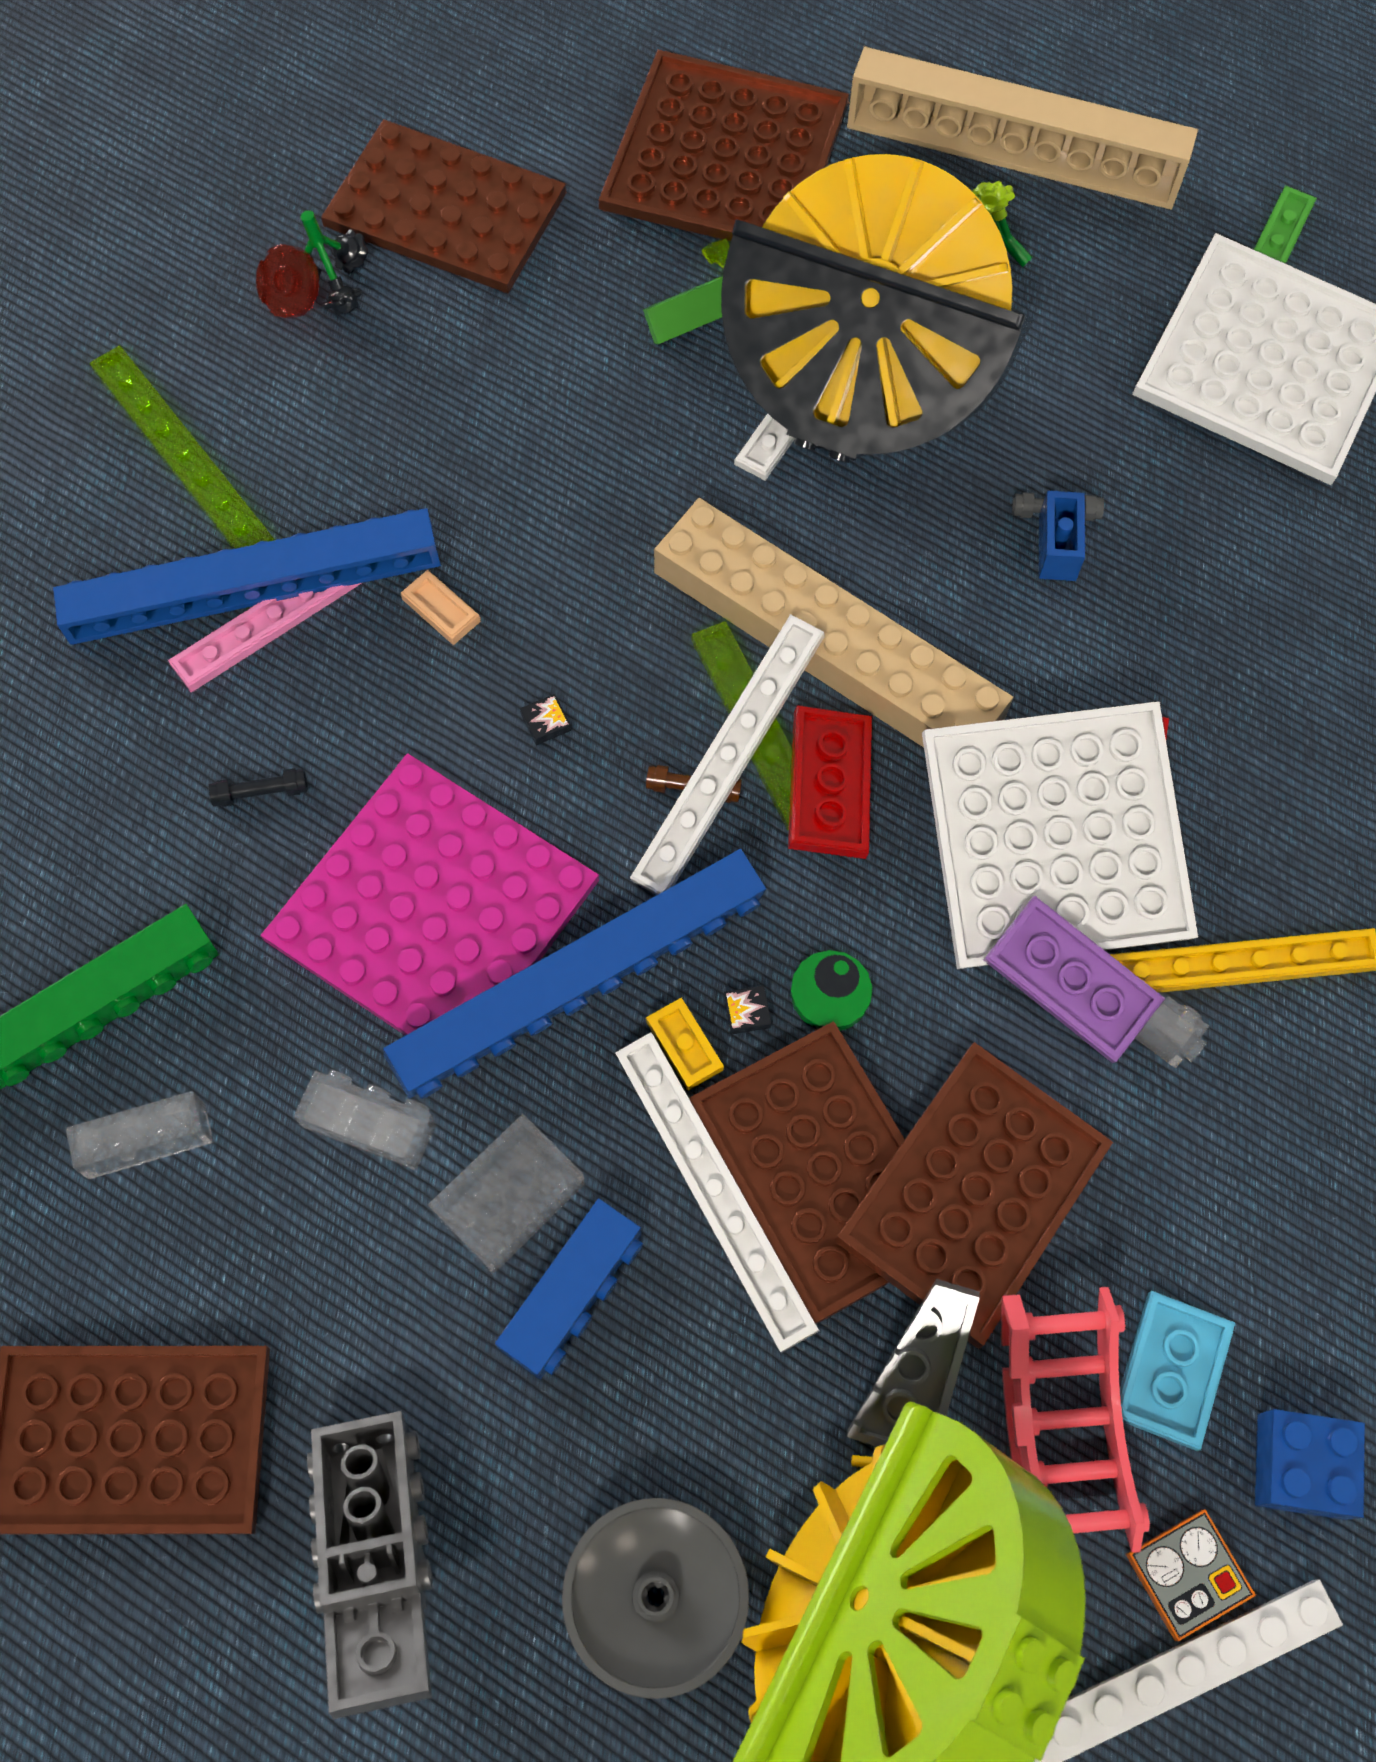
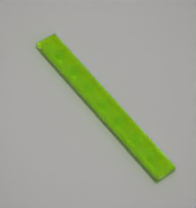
(179, 449)

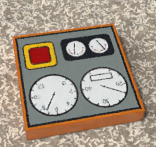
(1190, 1575)

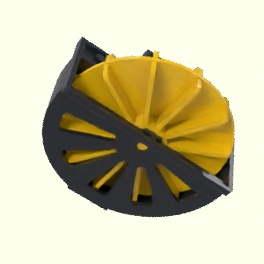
(871, 307)

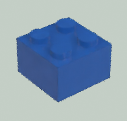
(1310, 1464)

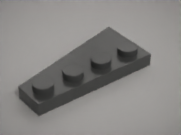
(923, 1363)

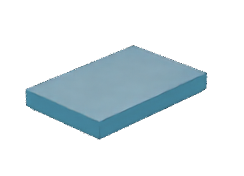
(1174, 1370)

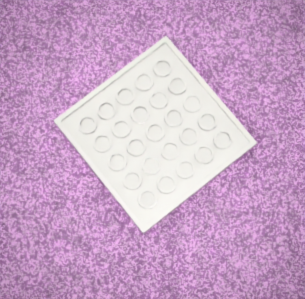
(1267, 359)
(1061, 814)

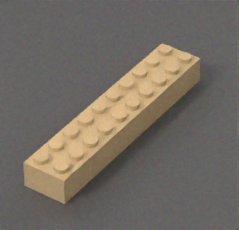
(1020, 128)
(862, 649)

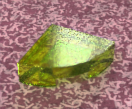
(716, 252)

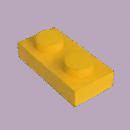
(684, 1044)

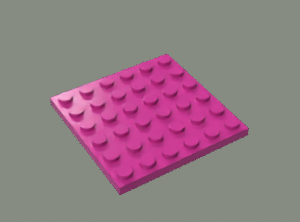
(428, 901)

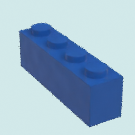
(569, 1289)

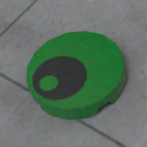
(831, 989)

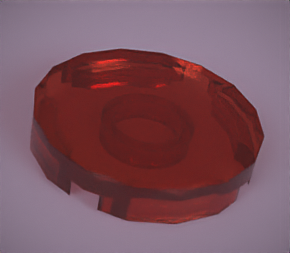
(287, 281)

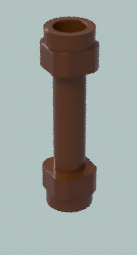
(660, 778)

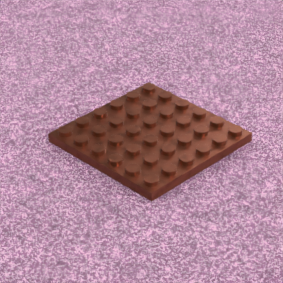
(718, 145)

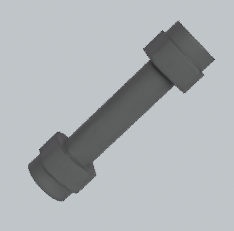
(1025, 505)

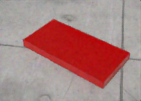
(830, 782)

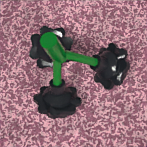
(348, 254)

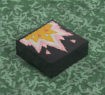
(545, 719)
(747, 1009)

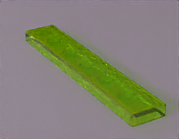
(730, 677)

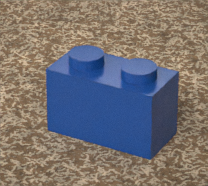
(1061, 535)

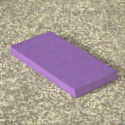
(1074, 979)

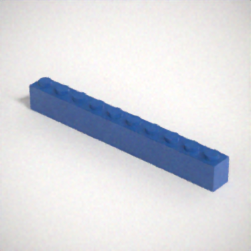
(245, 576)
(573, 974)

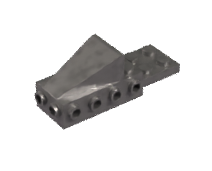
(370, 1563)

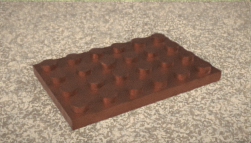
(445, 205)
(805, 1151)
(975, 1188)
(131, 1439)

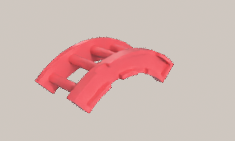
(1026, 1422)

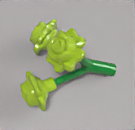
(995, 199)

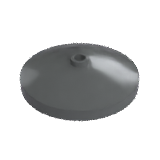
(647, 1646)

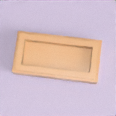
(440, 607)

